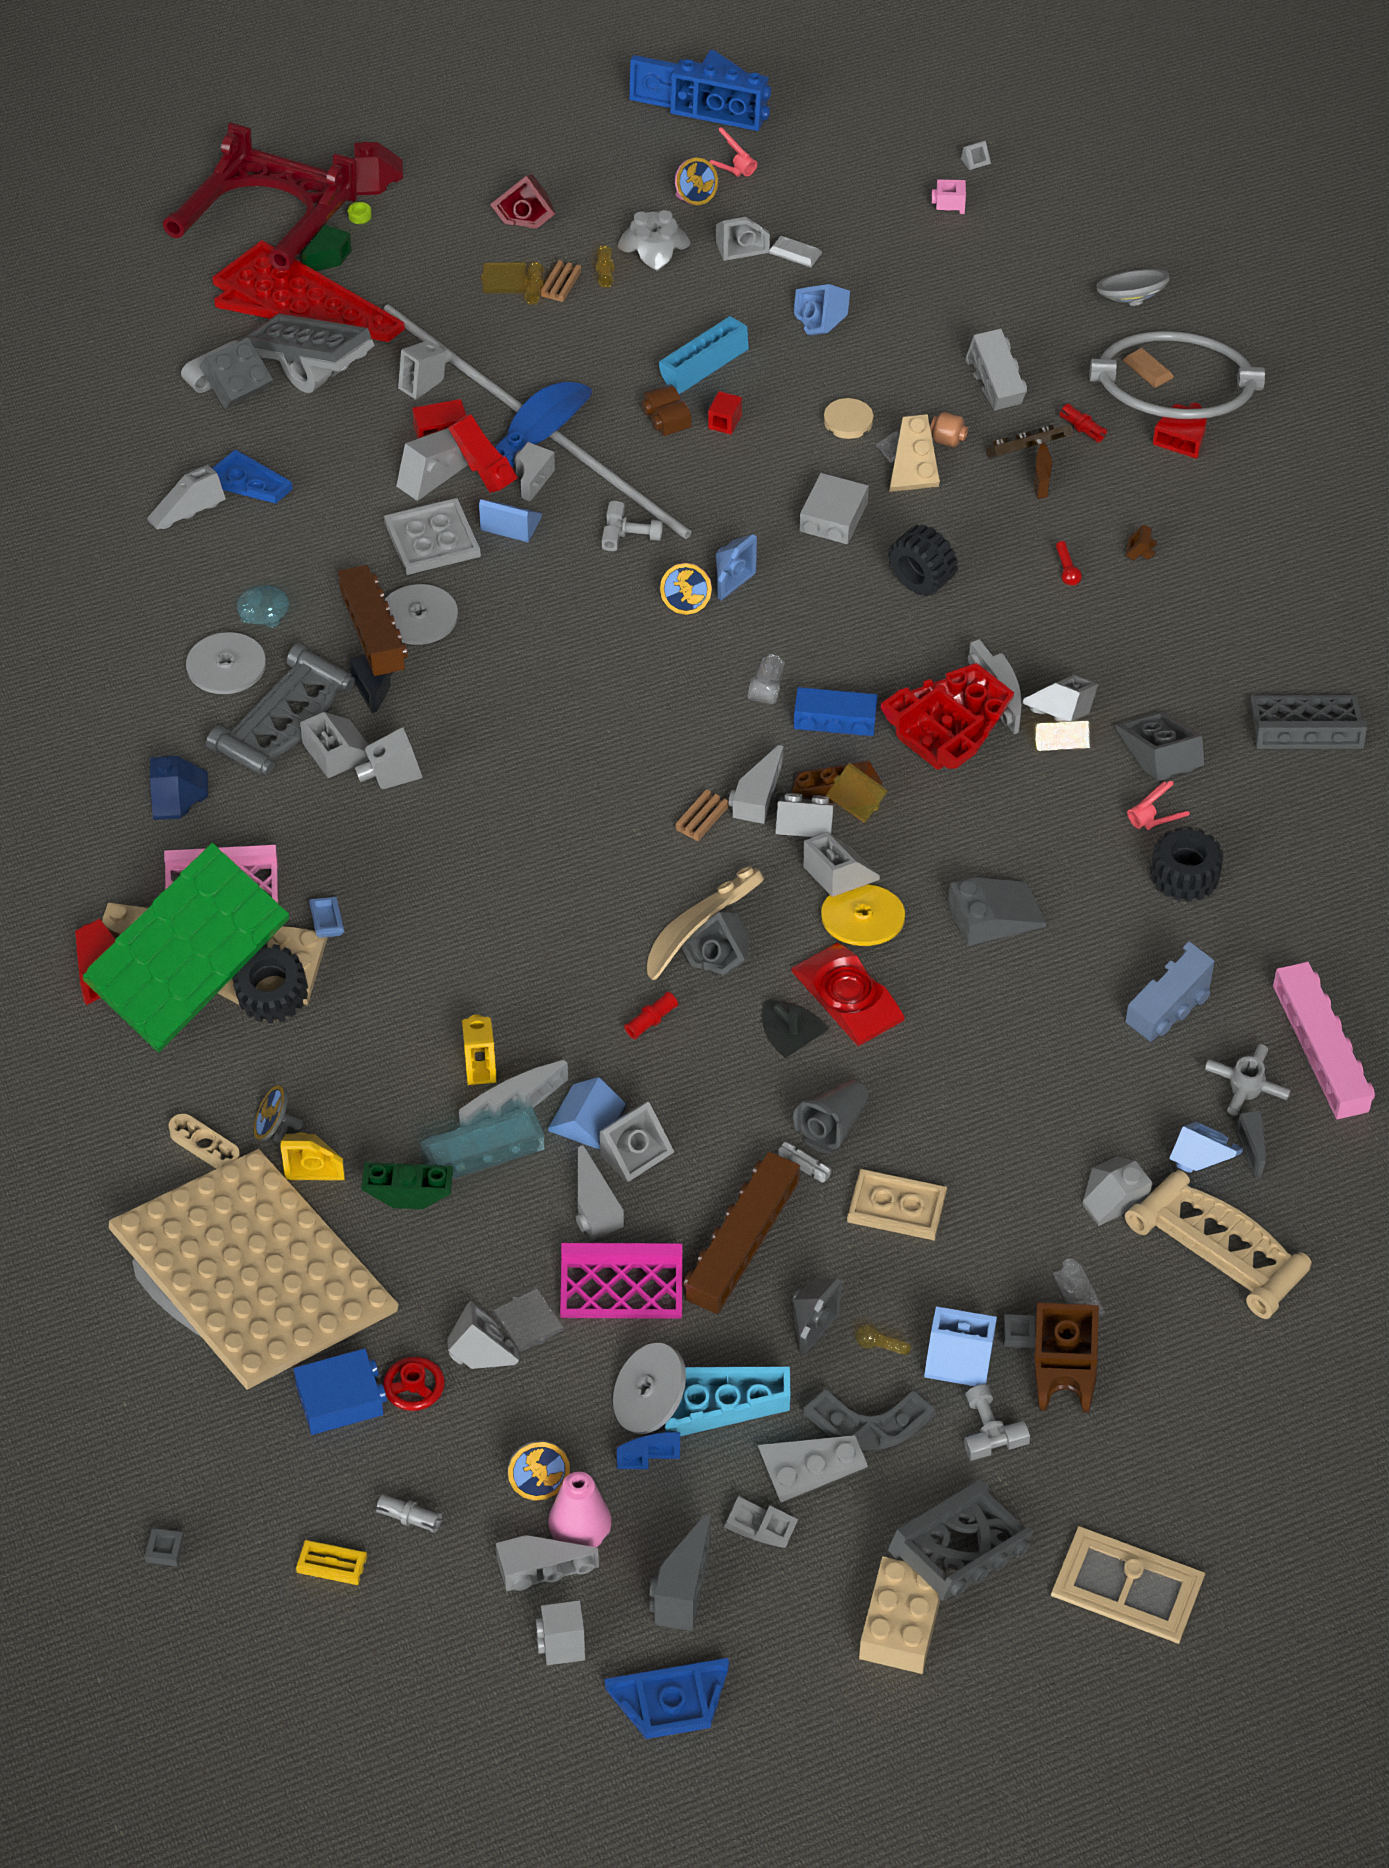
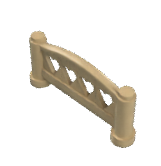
(1266, 1284)

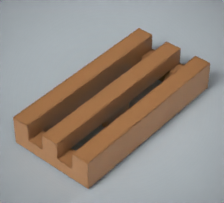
(565, 269)
(686, 827)

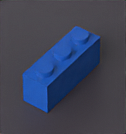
(835, 711)

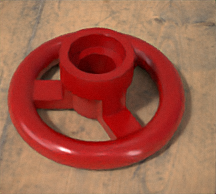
(413, 1369)

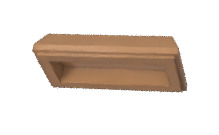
(1148, 368)

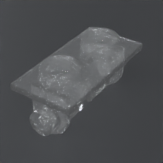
(1076, 1285)

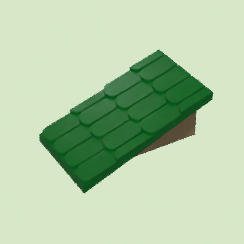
(185, 947)

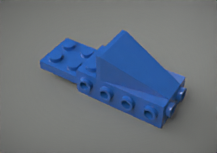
(703, 91)

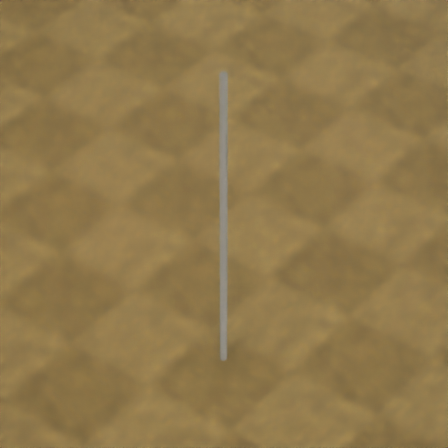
(556, 436)

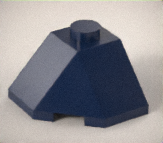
(175, 786)

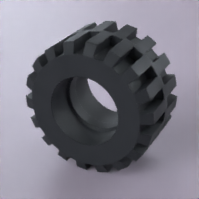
(922, 560)
(1184, 880)
(274, 1003)

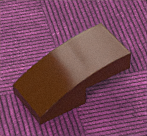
(1042, 471)

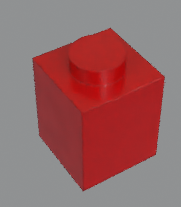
(725, 412)

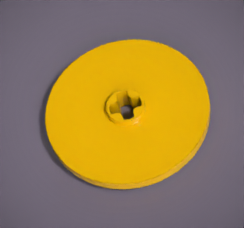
(863, 915)

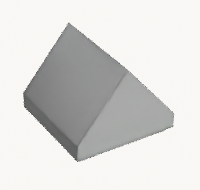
(975, 155)

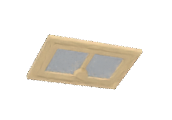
(1128, 1584)

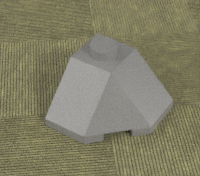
(741, 238)
(1115, 1189)
(479, 1342)

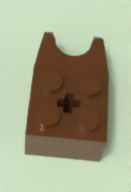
(1066, 1351)

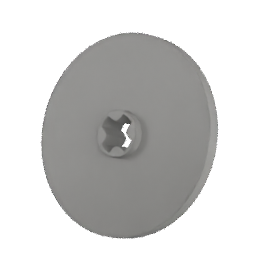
(437, 612)
(206, 660)
(649, 1388)

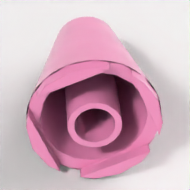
(579, 1512)

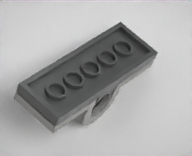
(310, 347)

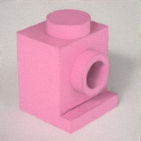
(950, 195)

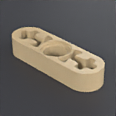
(198, 1132)

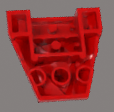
(949, 717)

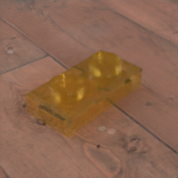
(1061, 735)

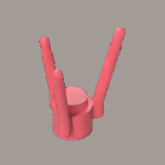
(742, 161)
(1144, 812)

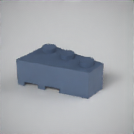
(1173, 995)

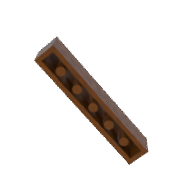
(372, 620)
(742, 1232)

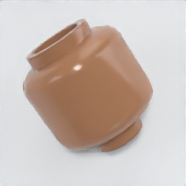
(948, 429)

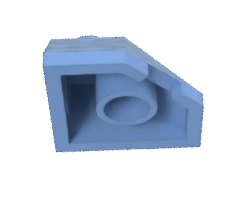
(821, 307)
(735, 564)

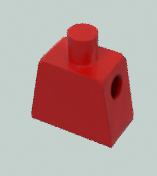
(1181, 435)

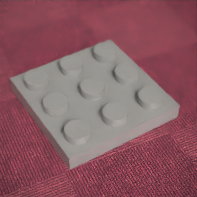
(432, 536)

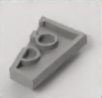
(810, 1463)

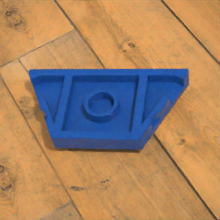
(671, 1698)

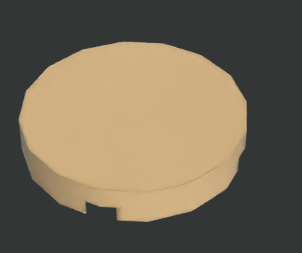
(848, 418)

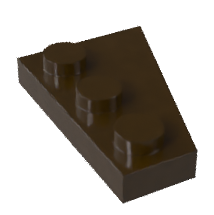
(1025, 440)

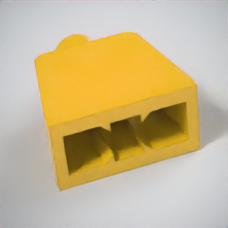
(479, 1038)

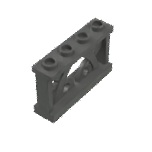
(973, 1504)

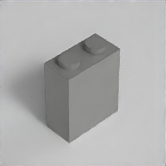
(834, 508)

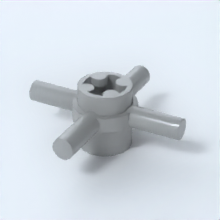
(1247, 1079)

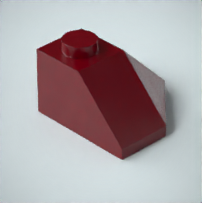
(375, 168)
(524, 204)

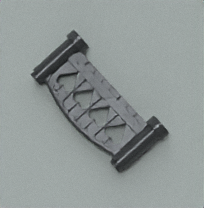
(306, 669)

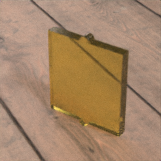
(504, 277)
(857, 792)

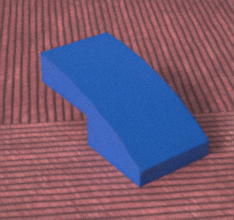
(637, 1452)

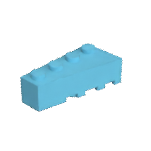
(729, 1396)

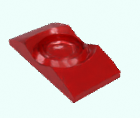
(849, 993)

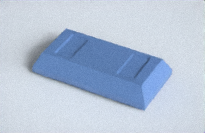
(326, 917)

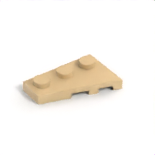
(915, 456)

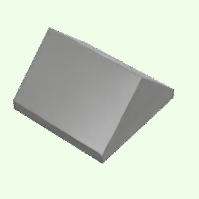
(634, 1142)

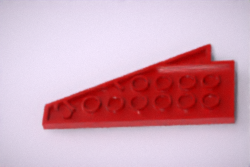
(261, 290)

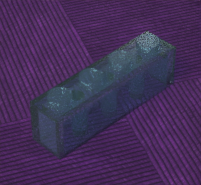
(485, 1142)

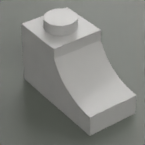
(534, 466)

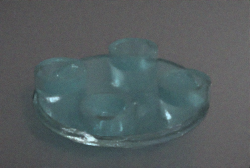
(262, 605)

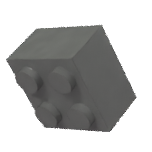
(236, 373)

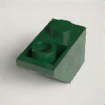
(327, 249)

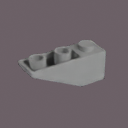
(190, 495)
(537, 1560)

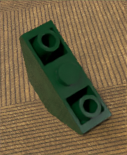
(407, 1184)

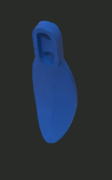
(543, 416)

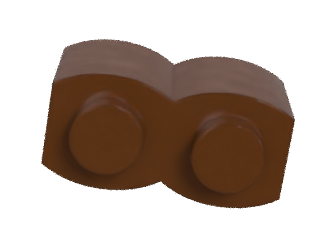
(666, 410)

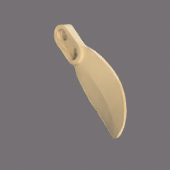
(688, 922)

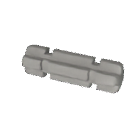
(807, 1162)

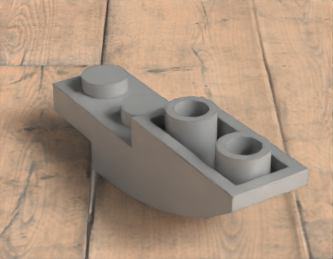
(1002, 670)

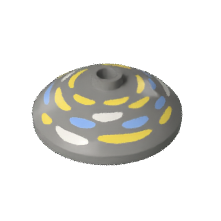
(1133, 286)

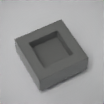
(1019, 1331)
(164, 1547)

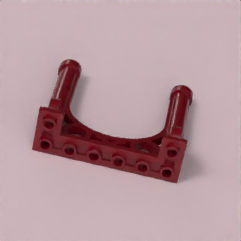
(276, 172)

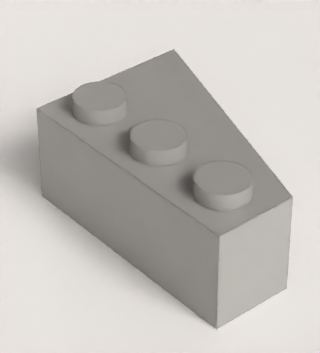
(997, 369)

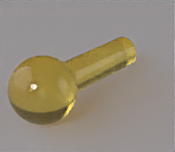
(869, 1337)

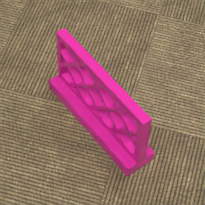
(616, 1257)

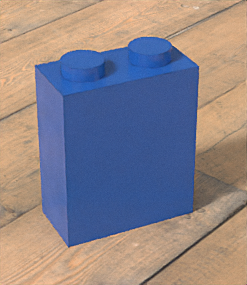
(339, 1391)

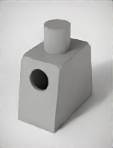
(422, 368)
(390, 761)

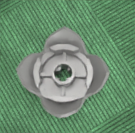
(654, 238)

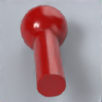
(1071, 575)

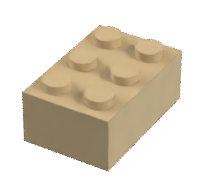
(899, 1618)

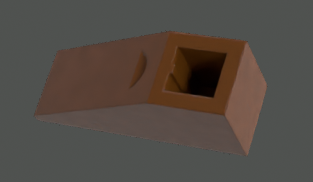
(821, 780)

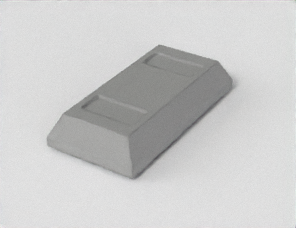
(795, 251)

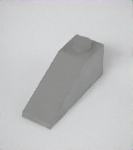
(756, 788)
(597, 1206)

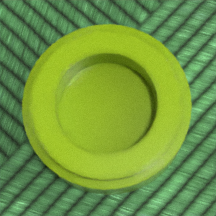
(359, 213)

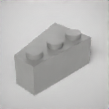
(429, 463)

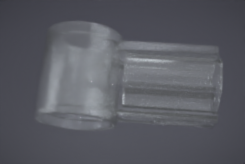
(766, 684)

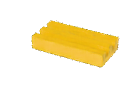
(330, 1567)

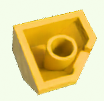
(310, 1158)

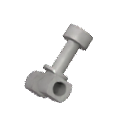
(619, 526)
(993, 1432)

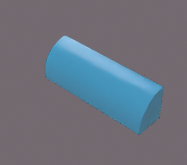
(704, 354)

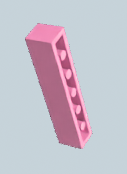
(1323, 1040)

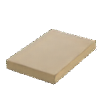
(897, 1204)

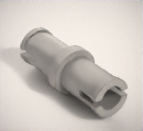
(409, 1513)

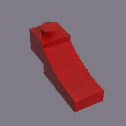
(481, 454)

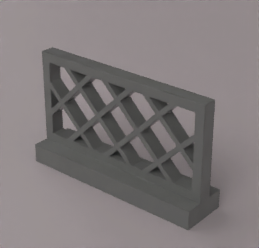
(1306, 732)

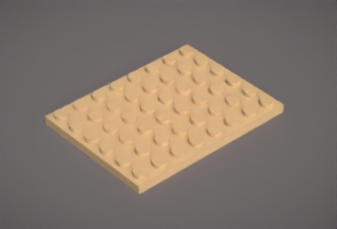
(253, 1268)

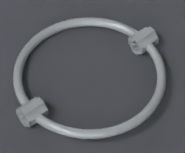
(1248, 377)

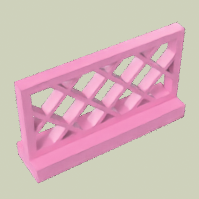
(245, 857)

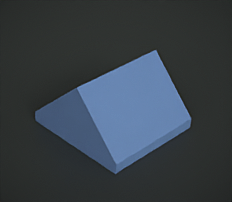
(508, 520)
(586, 1111)

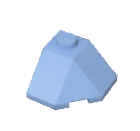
(1201, 1147)

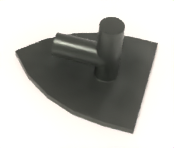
(790, 1026)

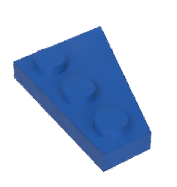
(250, 478)

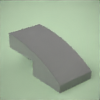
(762, 1525)

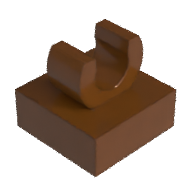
(1141, 543)

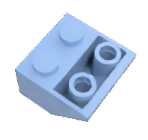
(960, 1346)

